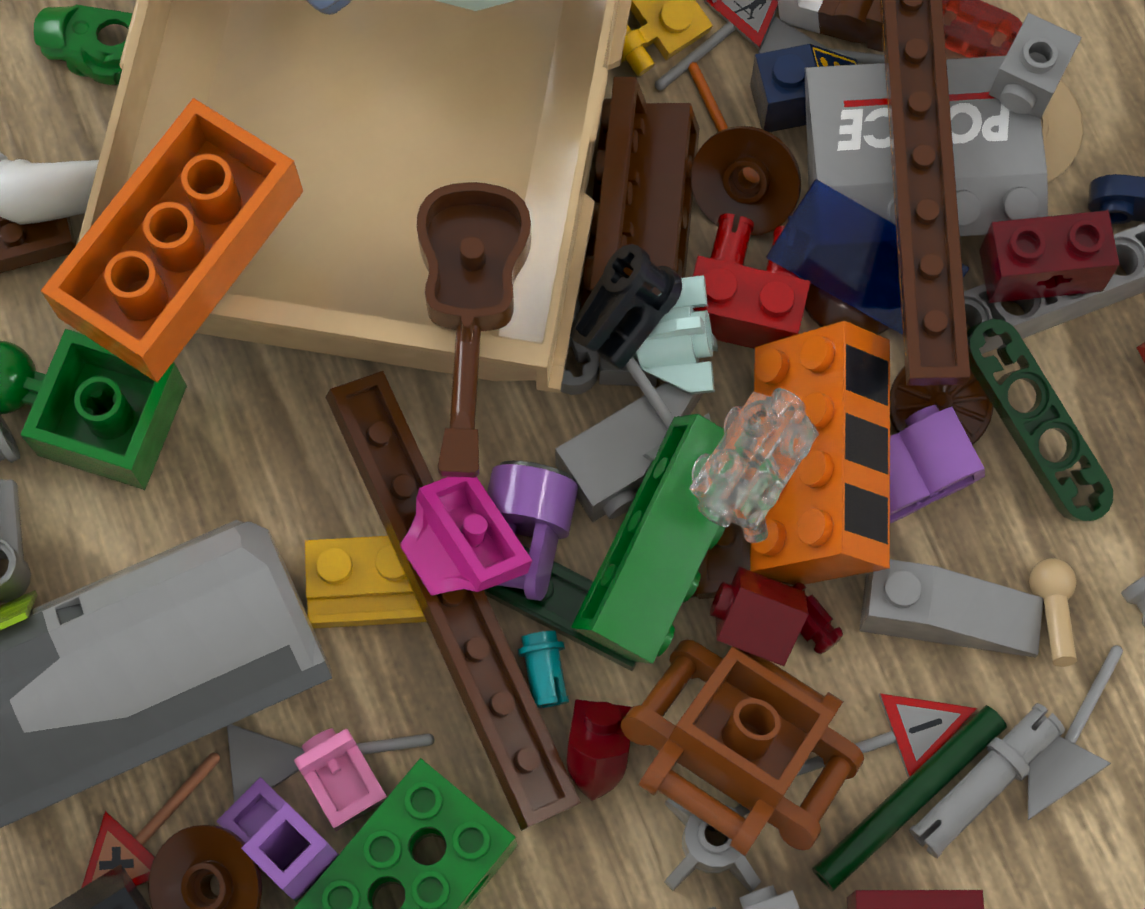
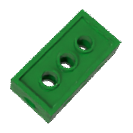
(385, 846)

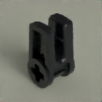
(623, 307)

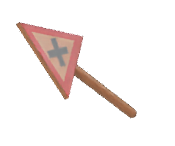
(118, 846)

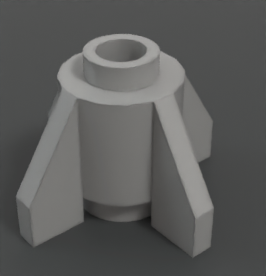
(706, 856)

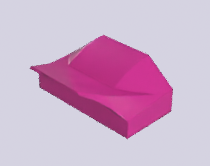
(462, 539)

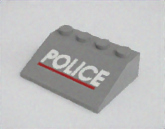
(994, 149)

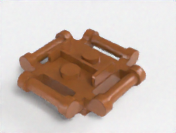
(745, 739)

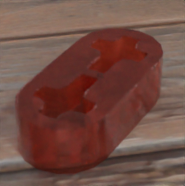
(976, 25)

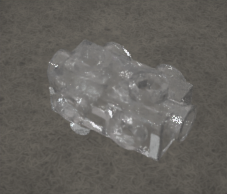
(753, 461)

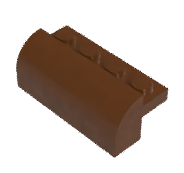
(641, 182)

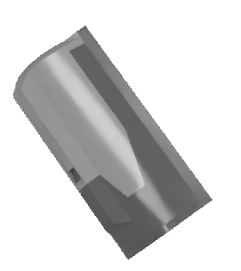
(149, 664)

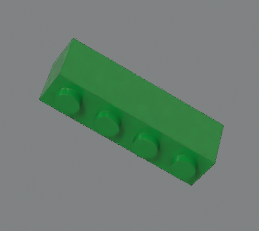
(655, 551)

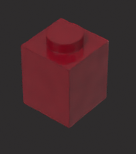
(759, 615)

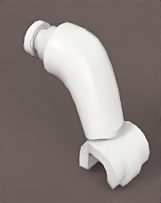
(44, 190)

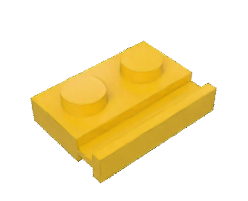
(357, 584)

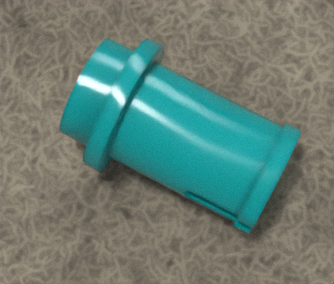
(544, 668)

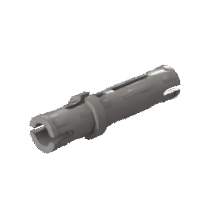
(1006, 761)

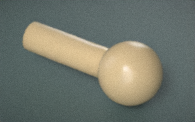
(1056, 584)

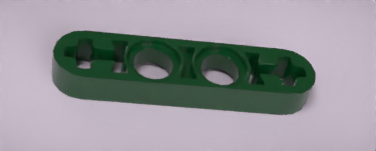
(1044, 415)

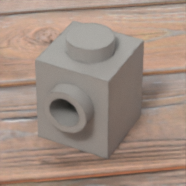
(1034, 66)

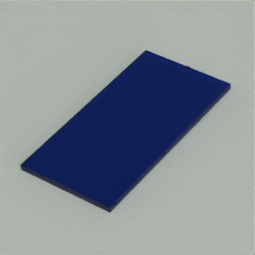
(844, 252)

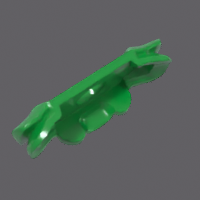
(72, 36)

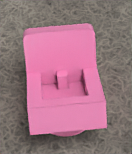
(339, 777)

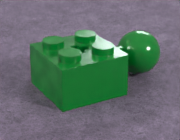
(73, 392)

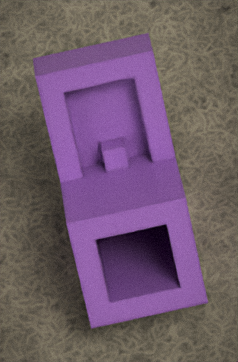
(278, 839)

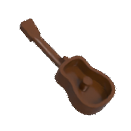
(473, 248)

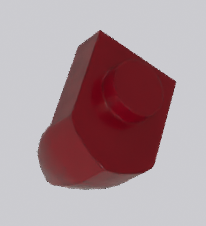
(597, 747)

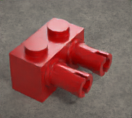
(746, 302)

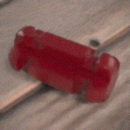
(818, 625)

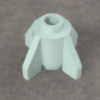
(680, 341)

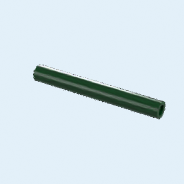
(909, 798)

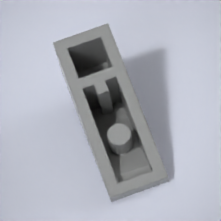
(609, 455)
(950, 609)

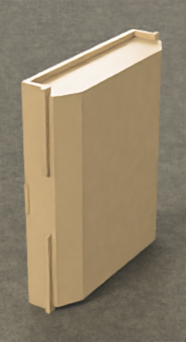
(377, 119)

